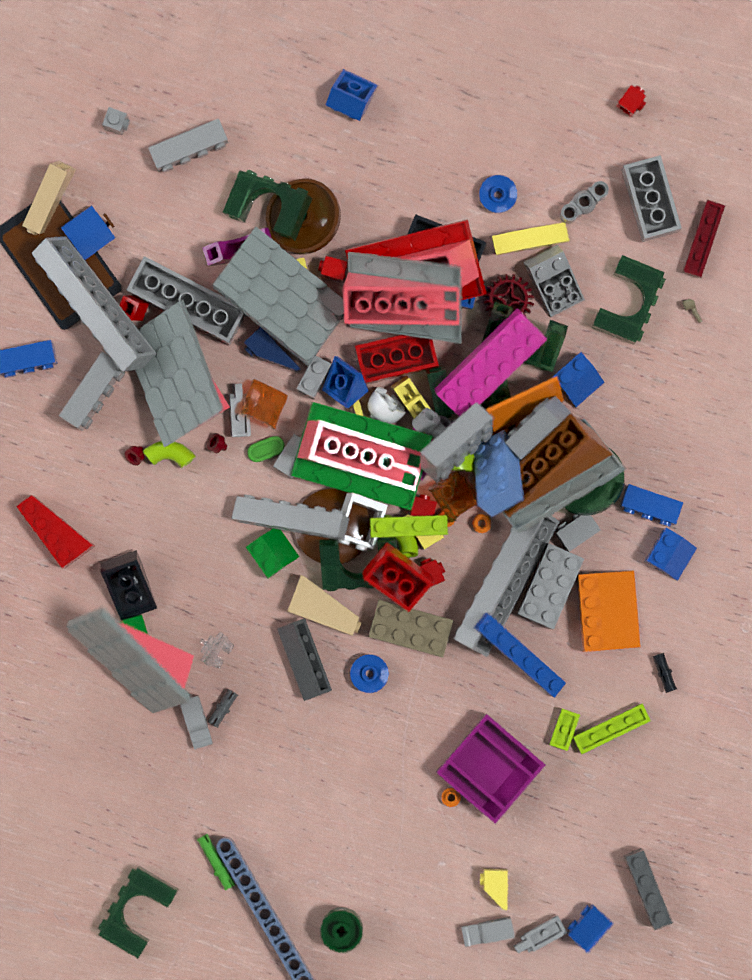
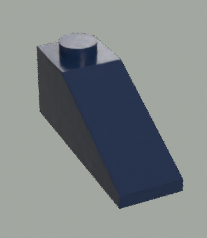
(267, 349)

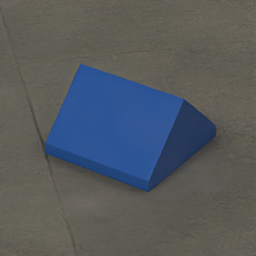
(344, 383)

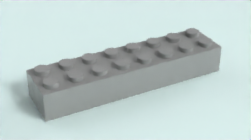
(93, 303)
(506, 581)

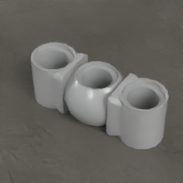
(588, 194)
(431, 423)

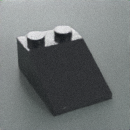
(128, 585)

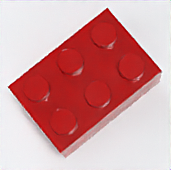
(398, 577)

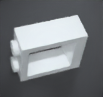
(379, 509)

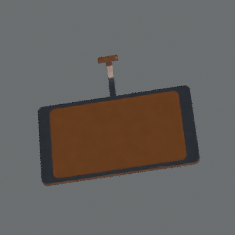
(21, 244)

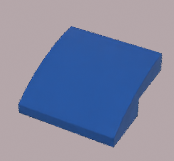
(88, 232)

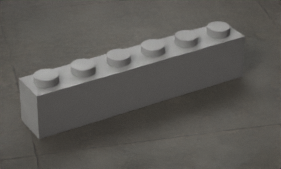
(290, 518)

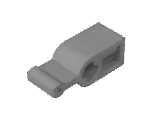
(196, 723)
(488, 931)

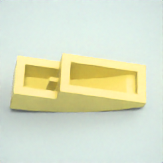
(410, 396)

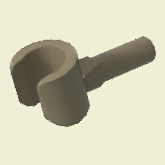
(690, 304)

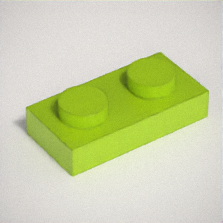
(564, 729)

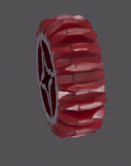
(499, 297)

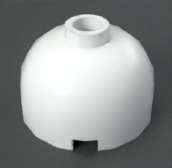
(384, 407)

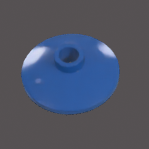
(500, 184)
(365, 683)

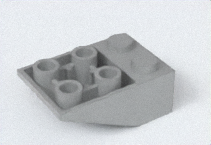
(554, 280)

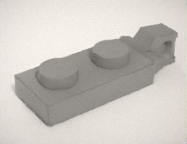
(238, 423)
(541, 935)

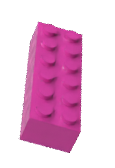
(490, 363)

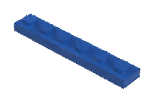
(519, 654)

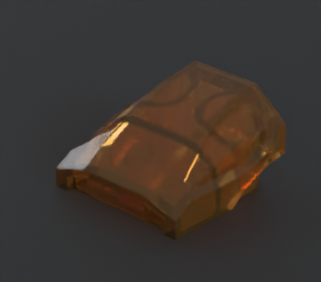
(263, 403)
(454, 495)

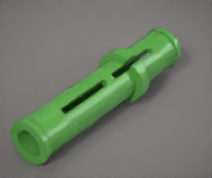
(216, 862)

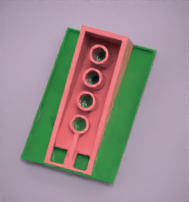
(360, 455)

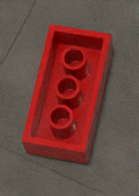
(395, 357)

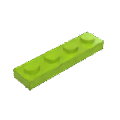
(408, 526)
(611, 728)

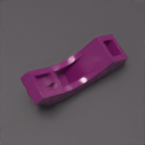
(223, 251)

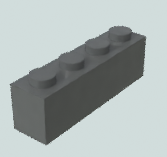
(304, 659)
(648, 889)

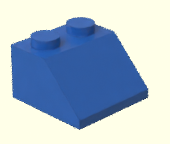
(351, 95)
(578, 379)
(671, 553)
(589, 927)

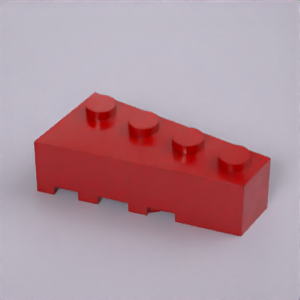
(56, 534)

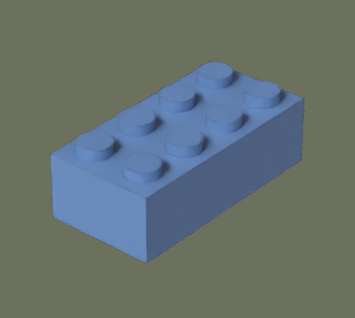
(497, 475)

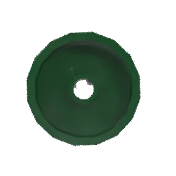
(353, 928)

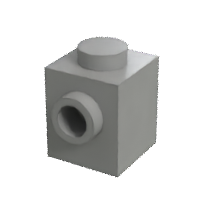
(116, 121)

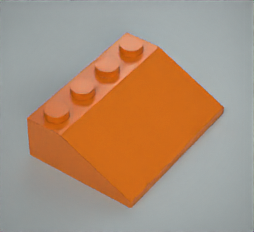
(517, 408)
(608, 611)

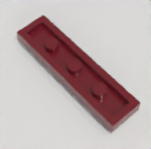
(703, 239)

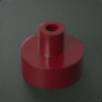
(216, 443)
(135, 455)

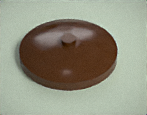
(319, 223)
(357, 526)

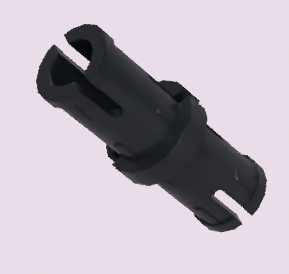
(664, 672)

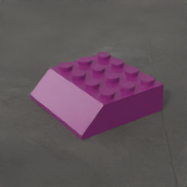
(490, 768)

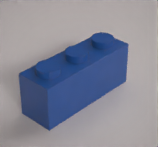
(27, 358)
(651, 505)

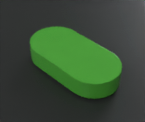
(266, 449)

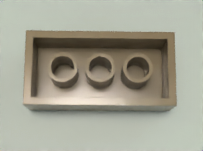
(411, 629)

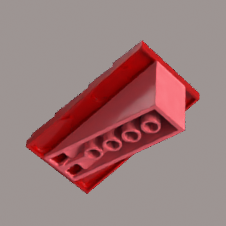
(442, 245)

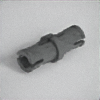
(223, 708)

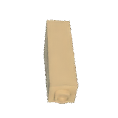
(48, 197)
(317, 605)

